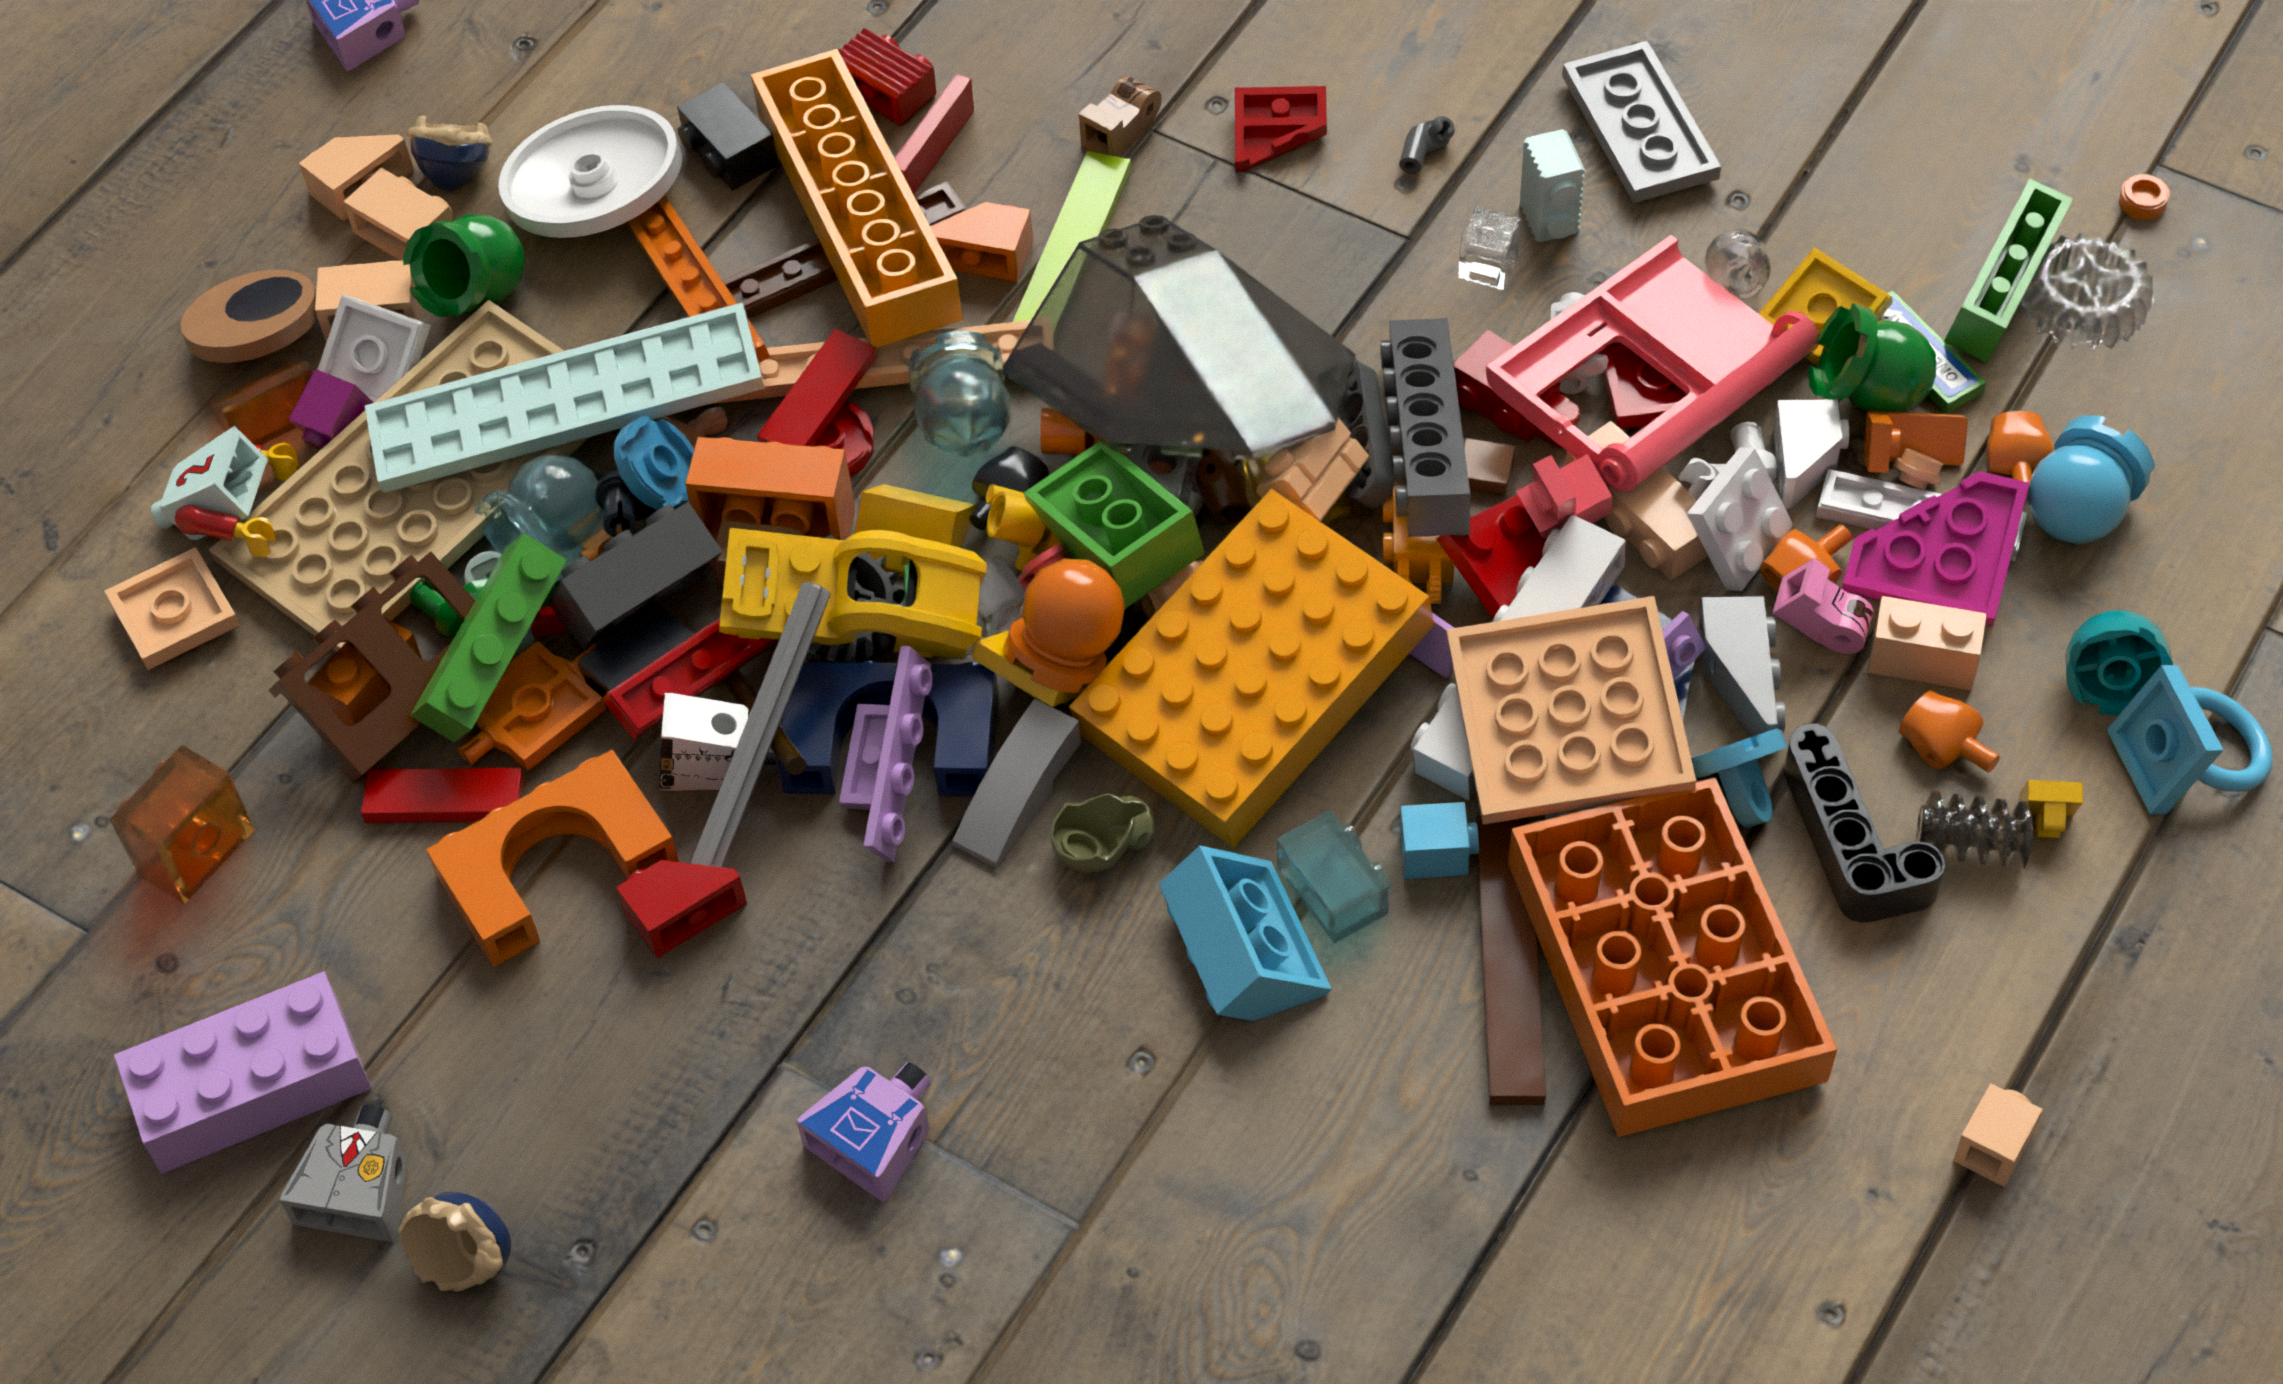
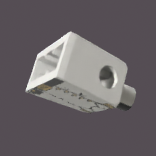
(699, 742)

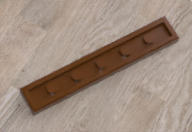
(808, 265)
(1509, 975)

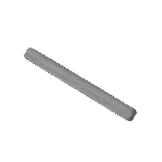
(761, 725)

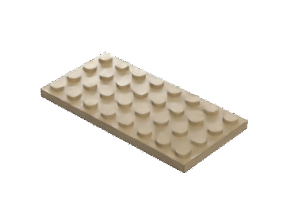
(347, 535)

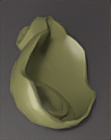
(1099, 831)

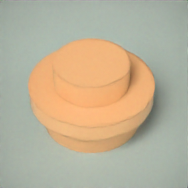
(1918, 469)

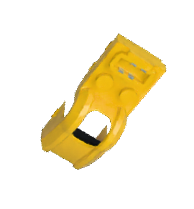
(770, 567)

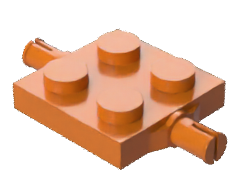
(534, 708)

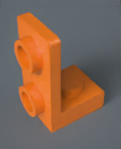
(1930, 434)

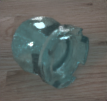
(960, 393)
(546, 500)

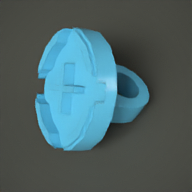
(1742, 775)

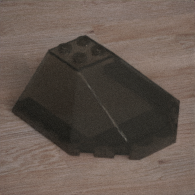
(1178, 350)

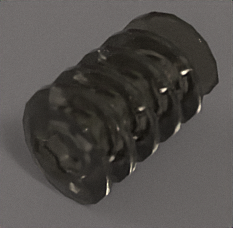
(1976, 827)

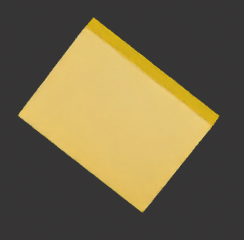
(914, 515)

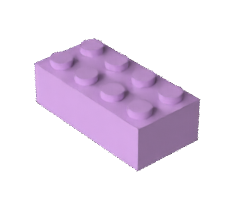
(241, 1072)

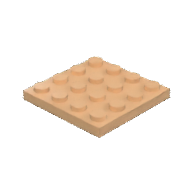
(1569, 710)

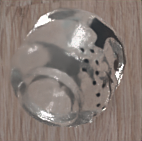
(1738, 262)

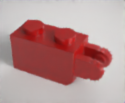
(1477, 395)

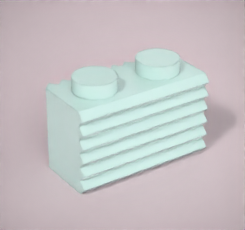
(1551, 185)

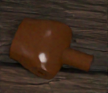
(1222, 487)

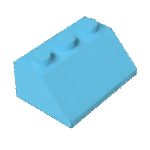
(1242, 934)

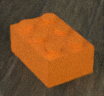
(771, 486)

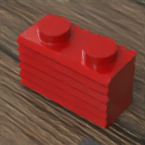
(888, 75)

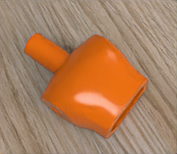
(2017, 444)
(1798, 548)
(1946, 730)

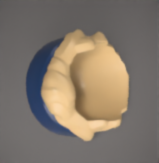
(449, 152)
(455, 1241)

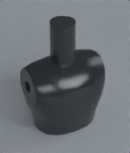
(1012, 470)

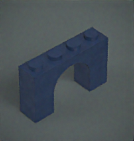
(825, 706)

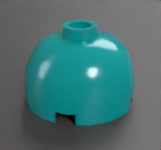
(2114, 658)

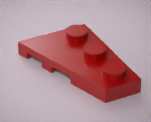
(1496, 552)

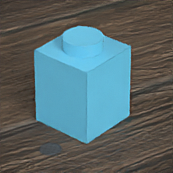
(1436, 840)

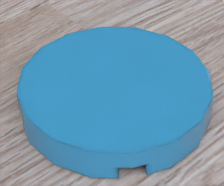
(654, 461)

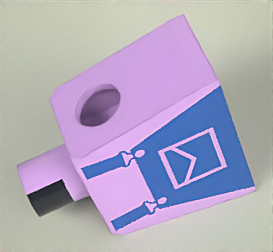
(359, 27)
(869, 1127)

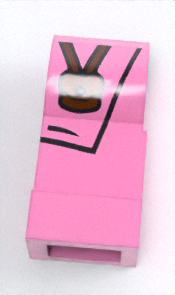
(1823, 609)

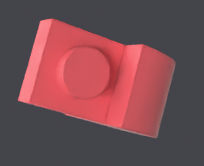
(1563, 492)

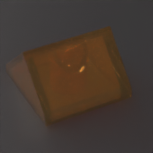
(264, 405)

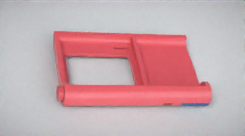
(1677, 325)

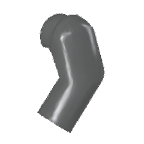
(1423, 140)

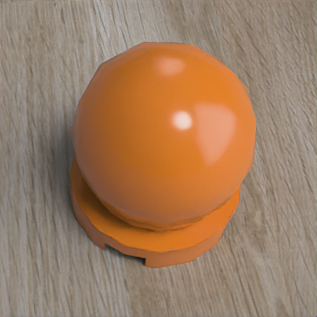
(1066, 624)

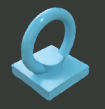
(2172, 744)

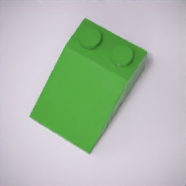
(1118, 519)

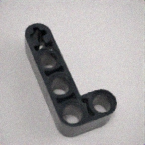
(1849, 821)

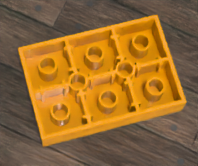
(1252, 666)

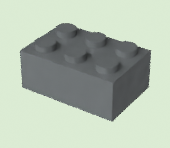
(632, 573)

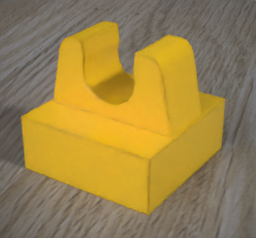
(2051, 804)

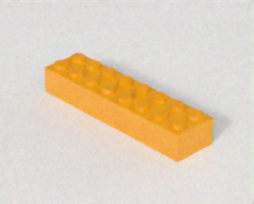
(857, 199)

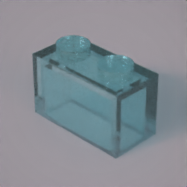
(1334, 875)

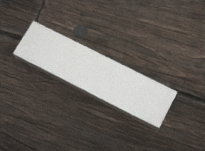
(1874, 502)

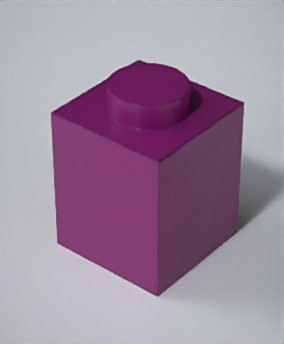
(327, 408)

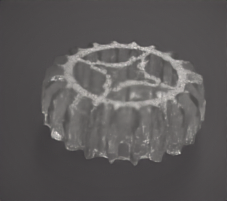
(2088, 293)

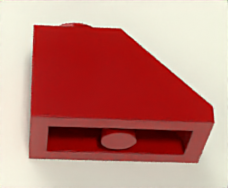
(678, 901)

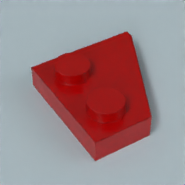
(1276, 121)

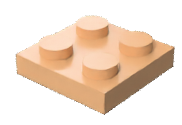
(172, 608)

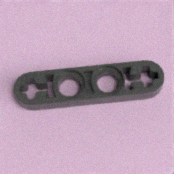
(1365, 420)

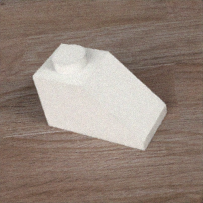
(1806, 445)

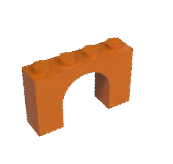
(589, 801)

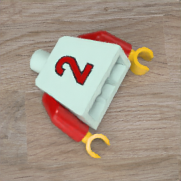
(218, 487)

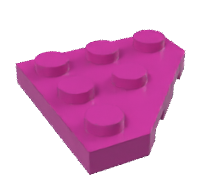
(1944, 548)

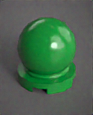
(464, 264)
(1873, 362)

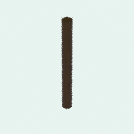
(781, 745)

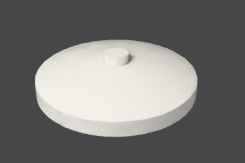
(590, 171)

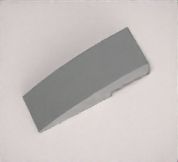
(1017, 783)

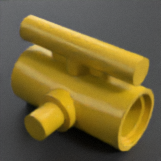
(1017, 523)

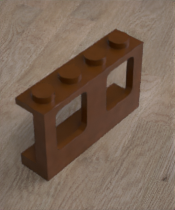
(387, 655)

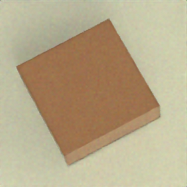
(1489, 465)

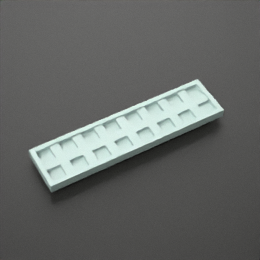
(563, 397)

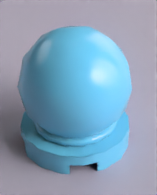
(2088, 481)

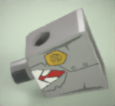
(350, 1179)

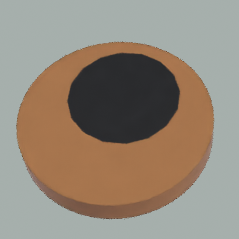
(250, 316)

